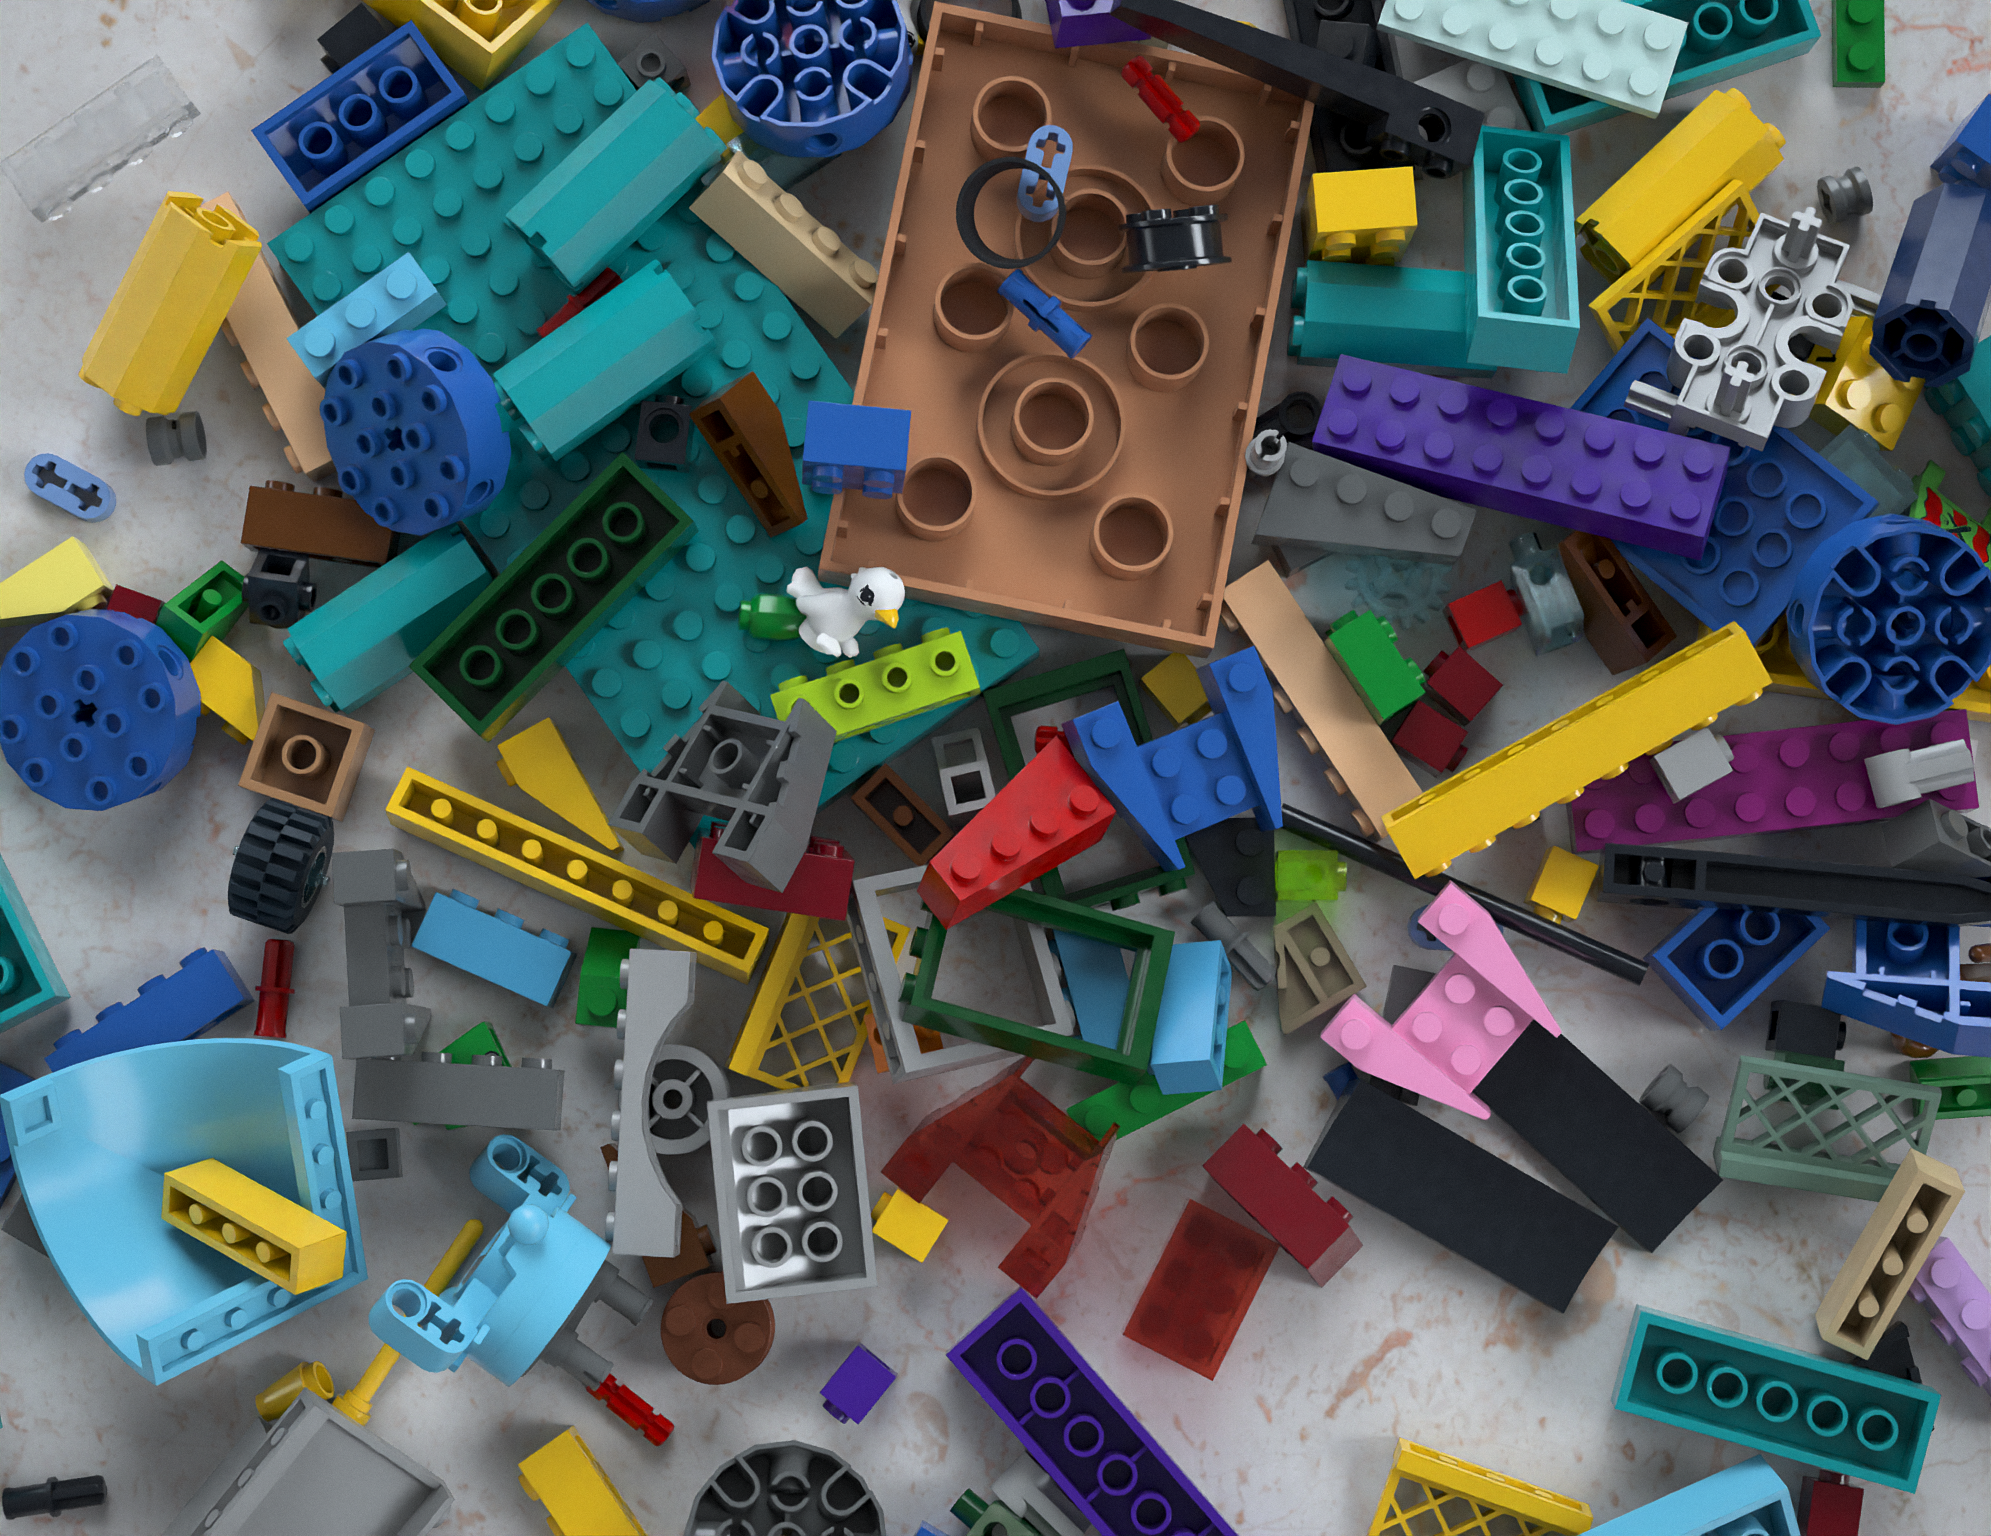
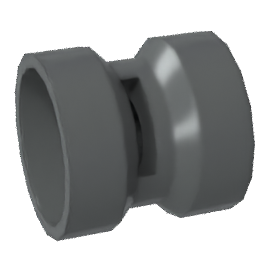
(176, 438)
(1674, 1098)

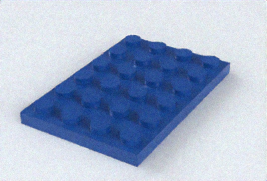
(1767, 516)

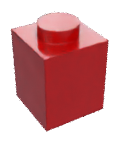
(1484, 616)

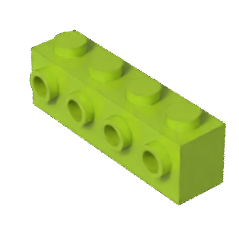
(886, 688)

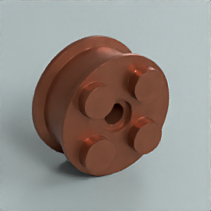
(694, 1346)

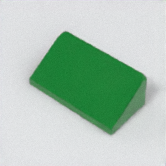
(1963, 1085)

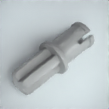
(1265, 454)

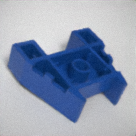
(1193, 772)
(1911, 986)

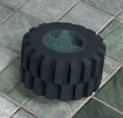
(280, 866)

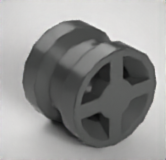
(1845, 195)

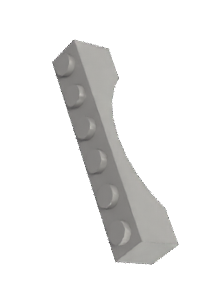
(646, 1207)

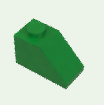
(204, 609)
(599, 982)

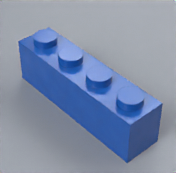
(165, 1011)

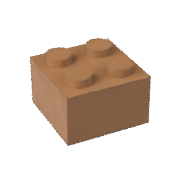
(306, 756)

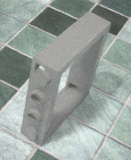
(884, 983)

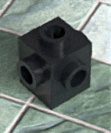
(279, 588)

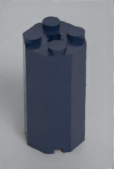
(1937, 287)

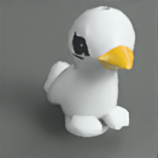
(839, 613)

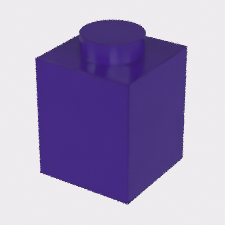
(857, 1385)

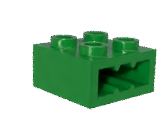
(1374, 665)

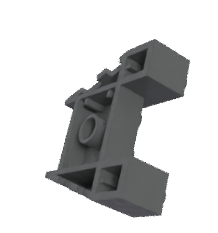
(740, 770)
(374, 893)

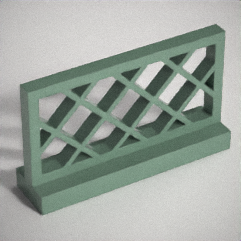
(1808, 1166)

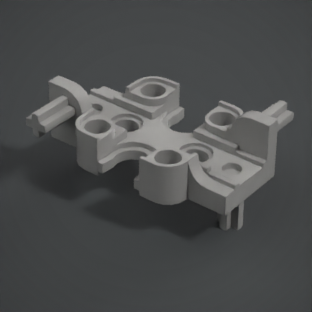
(1728, 397)

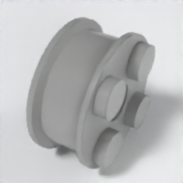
(698, 1081)

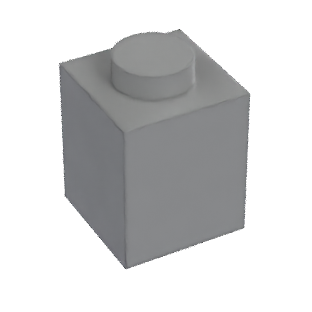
(1692, 764)

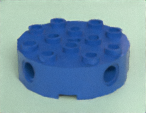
(812, 71)
(415, 431)
(1892, 618)
(97, 709)

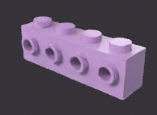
(1958, 1308)

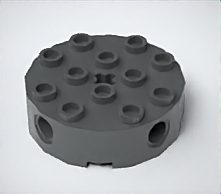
(785, 1492)

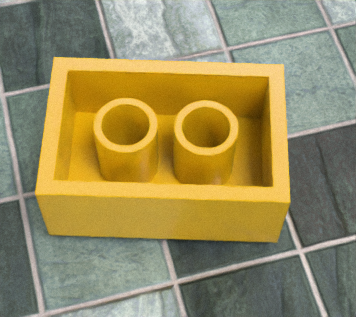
(1359, 216)

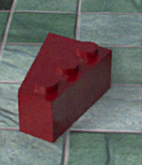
(1284, 1203)

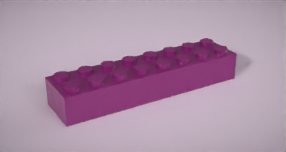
(1776, 786)

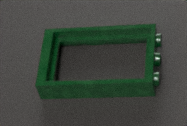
(1062, 685)
(1141, 1007)

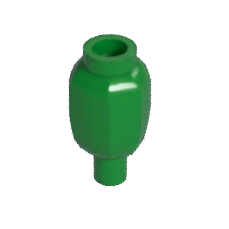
(771, 617)

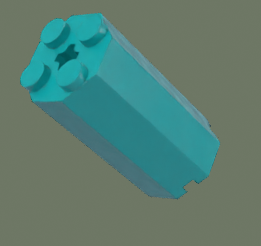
(616, 184)
(1381, 316)
(603, 362)
(387, 619)

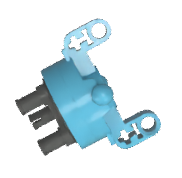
(521, 1290)

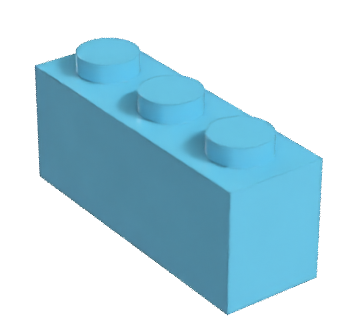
(385, 304)

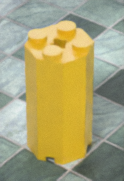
(1675, 180)
(170, 305)

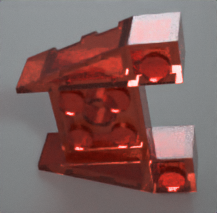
(1022, 1155)

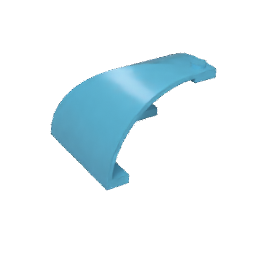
(93, 1169)

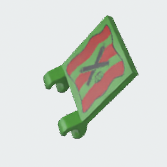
(1942, 512)

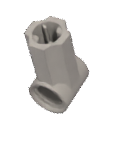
(1906, 774)
(1033, 1494)

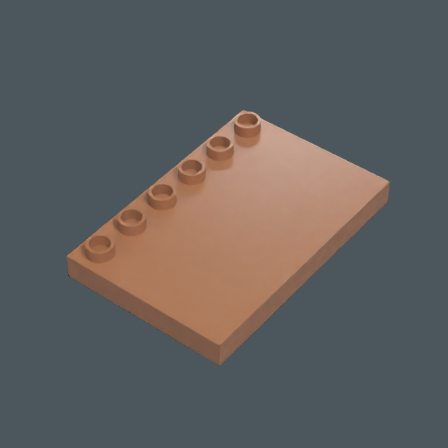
(1100, 480)

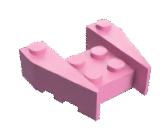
(1458, 1019)

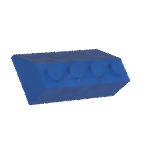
(360, 116)

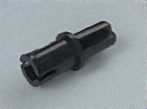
(54, 1496)

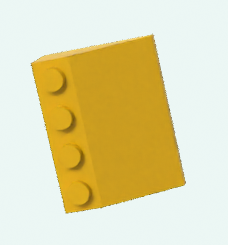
(472, 35)

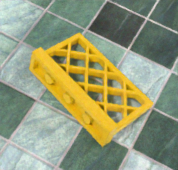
(1670, 254)
(773, 993)
(1478, 1486)

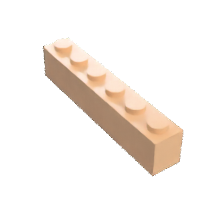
(261, 323)
(1319, 697)

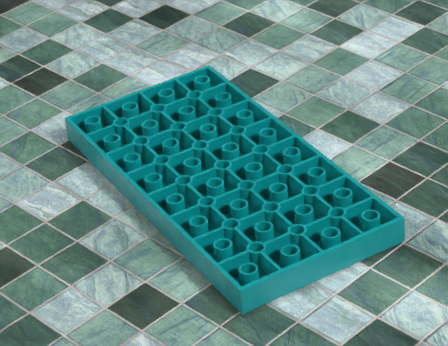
(680, 632)

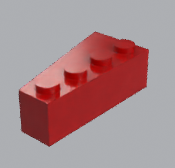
(1021, 834)

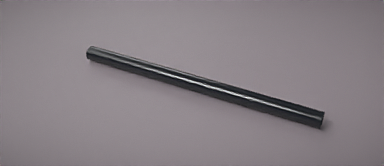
(1502, 911)

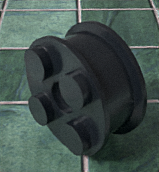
(1174, 243)

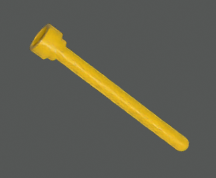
(357, 1401)

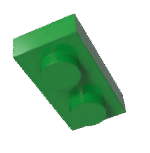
(1858, 43)

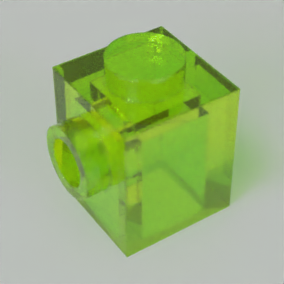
(1309, 876)

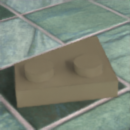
(1310, 968)

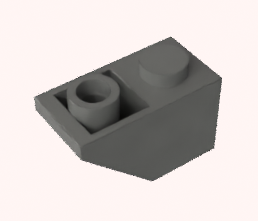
(1938, 841)

